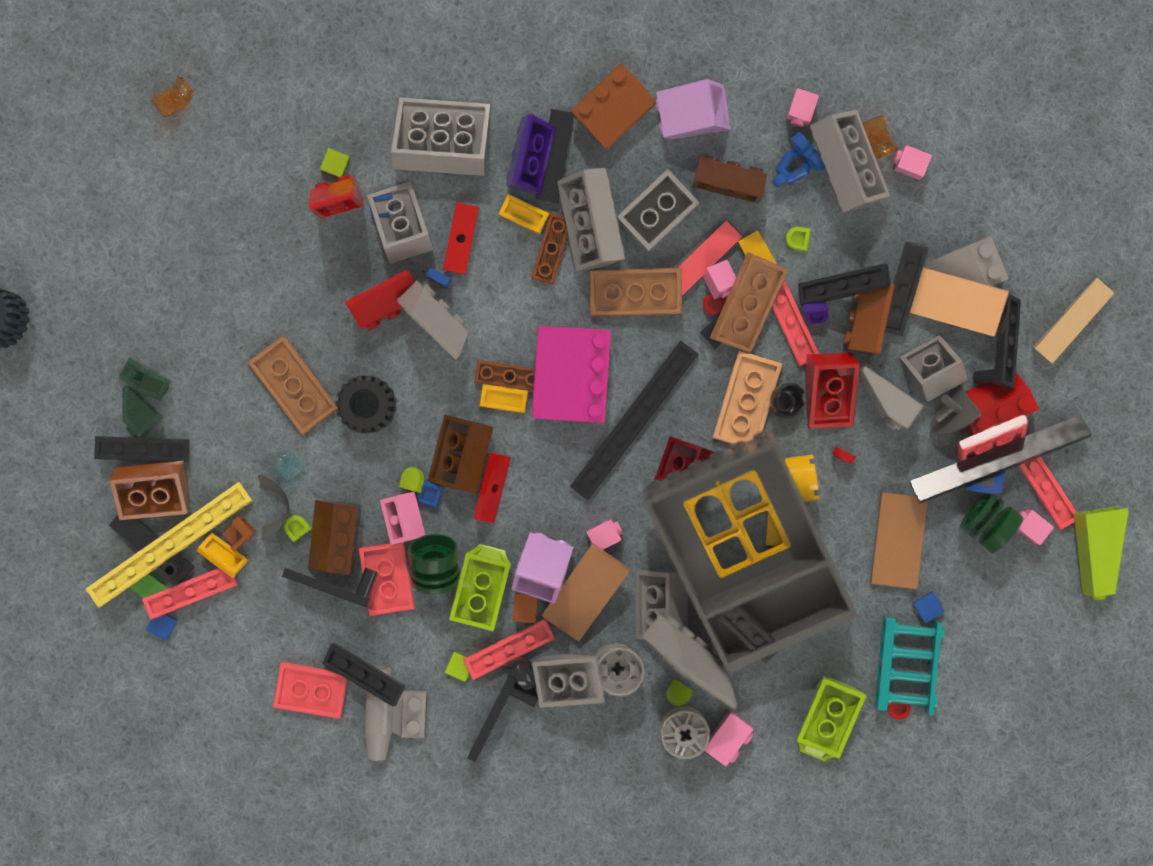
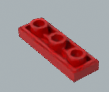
(463, 224)
(491, 487)

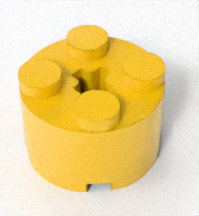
(804, 476)

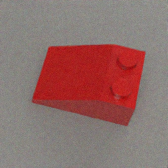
(336, 197)
(831, 389)

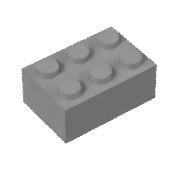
(657, 211)

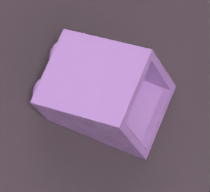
(693, 109)
(542, 567)

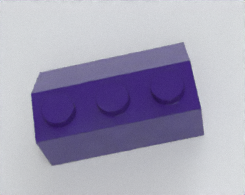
(530, 154)

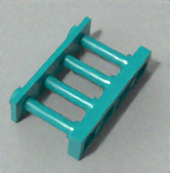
(886, 674)

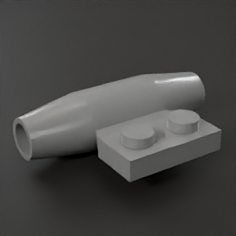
(381, 720)

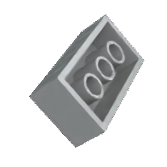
(849, 160)
(590, 219)

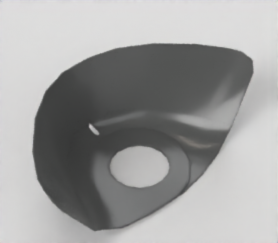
(270, 529)

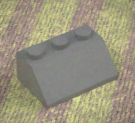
(435, 318)
(658, 594)

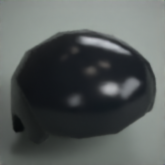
(779, 397)
(522, 672)

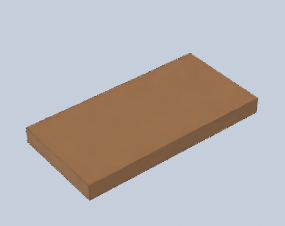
(635, 292)
(749, 302)
(293, 385)
(898, 541)
(586, 592)

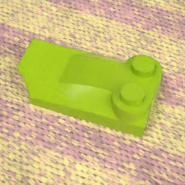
(481, 587)
(830, 719)

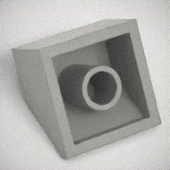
(934, 368)

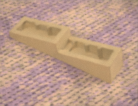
(1073, 320)

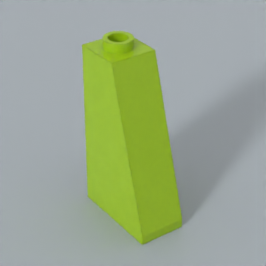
(1100, 548)

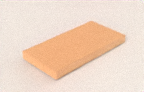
(959, 302)
(747, 398)

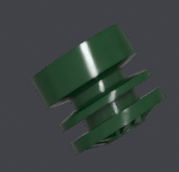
(994, 525)
(434, 564)

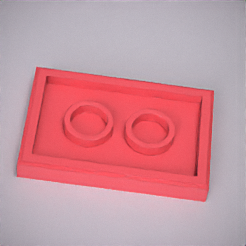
(992, 438)
(392, 585)
(310, 690)

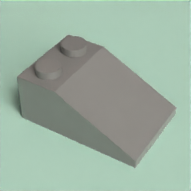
(404, 230)
(975, 262)
(890, 402)
(568, 680)

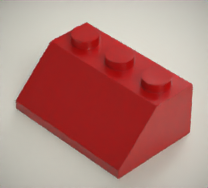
(380, 301)
(1000, 405)

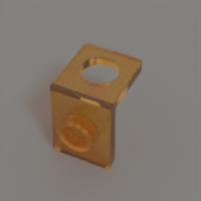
(173, 98)
(879, 136)

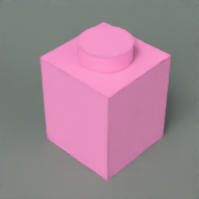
(802, 108)
(911, 162)
(719, 279)
(1034, 527)
(605, 534)

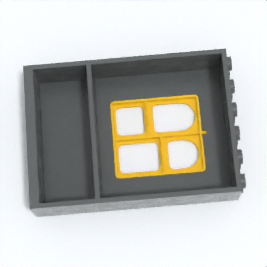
(786, 588)

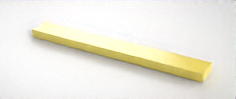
(169, 545)

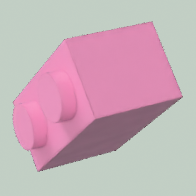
(402, 518)
(728, 738)

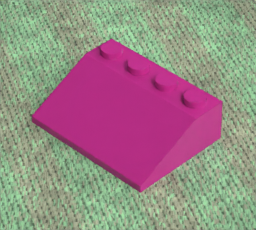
(571, 374)

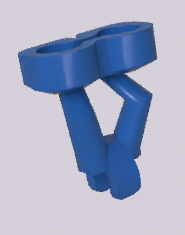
(801, 148)

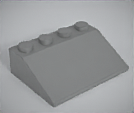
(441, 136)
(691, 657)

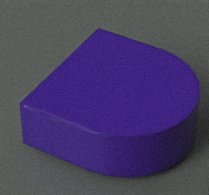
(816, 312)

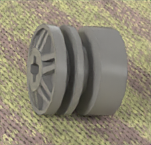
(628, 677)
(684, 718)

